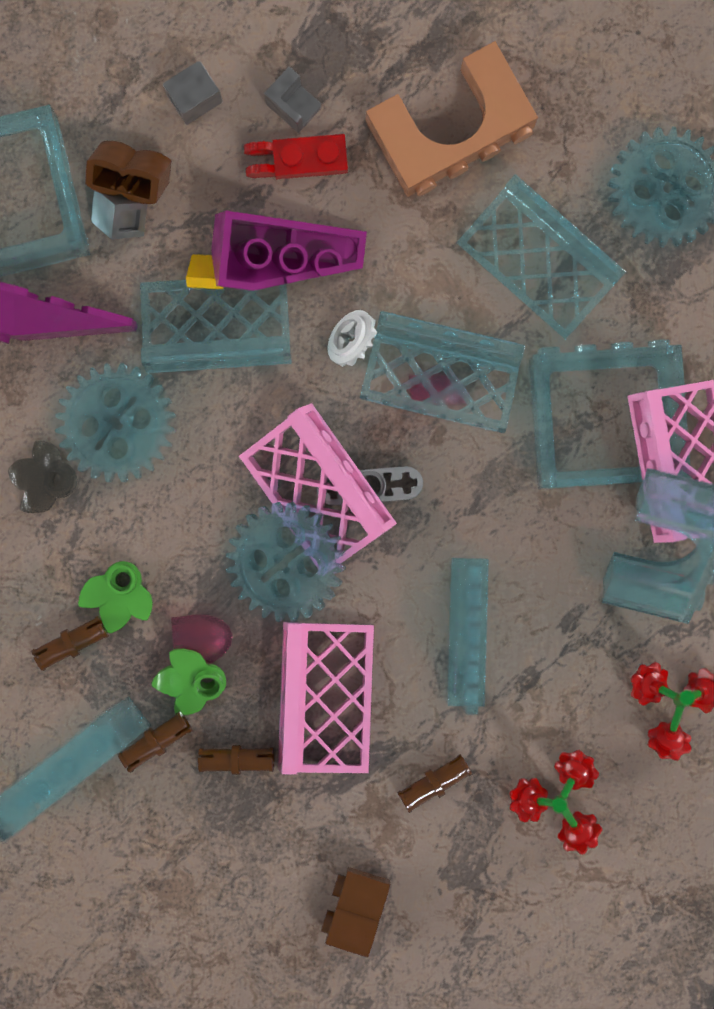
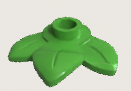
(115, 601)
(185, 681)

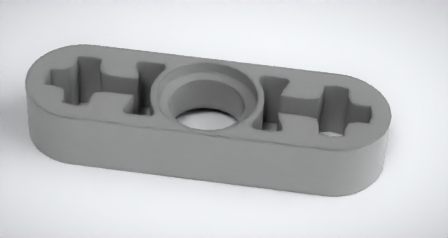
(396, 475)

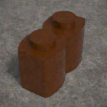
(122, 170)
(357, 911)

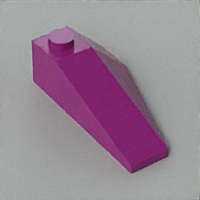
(270, 251)
(28, 318)

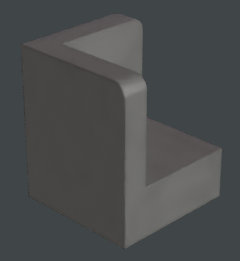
(193, 92)
(291, 100)
(118, 216)

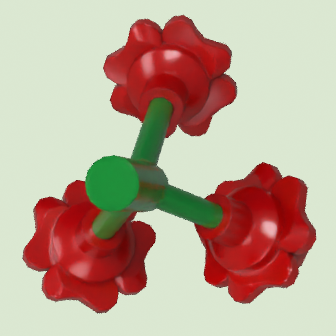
(651, 684)
(530, 799)

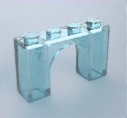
(672, 587)

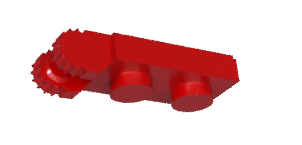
(299, 157)

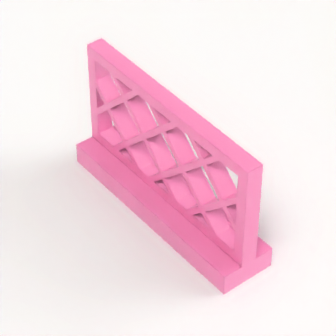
(654, 429)
(335, 465)
(294, 694)

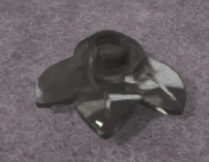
(37, 478)

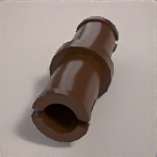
(69, 643)
(155, 742)
(236, 759)
(434, 783)

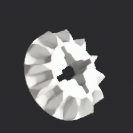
(357, 325)

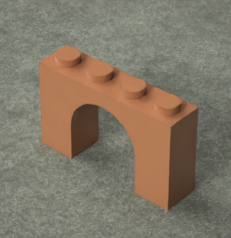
(421, 161)

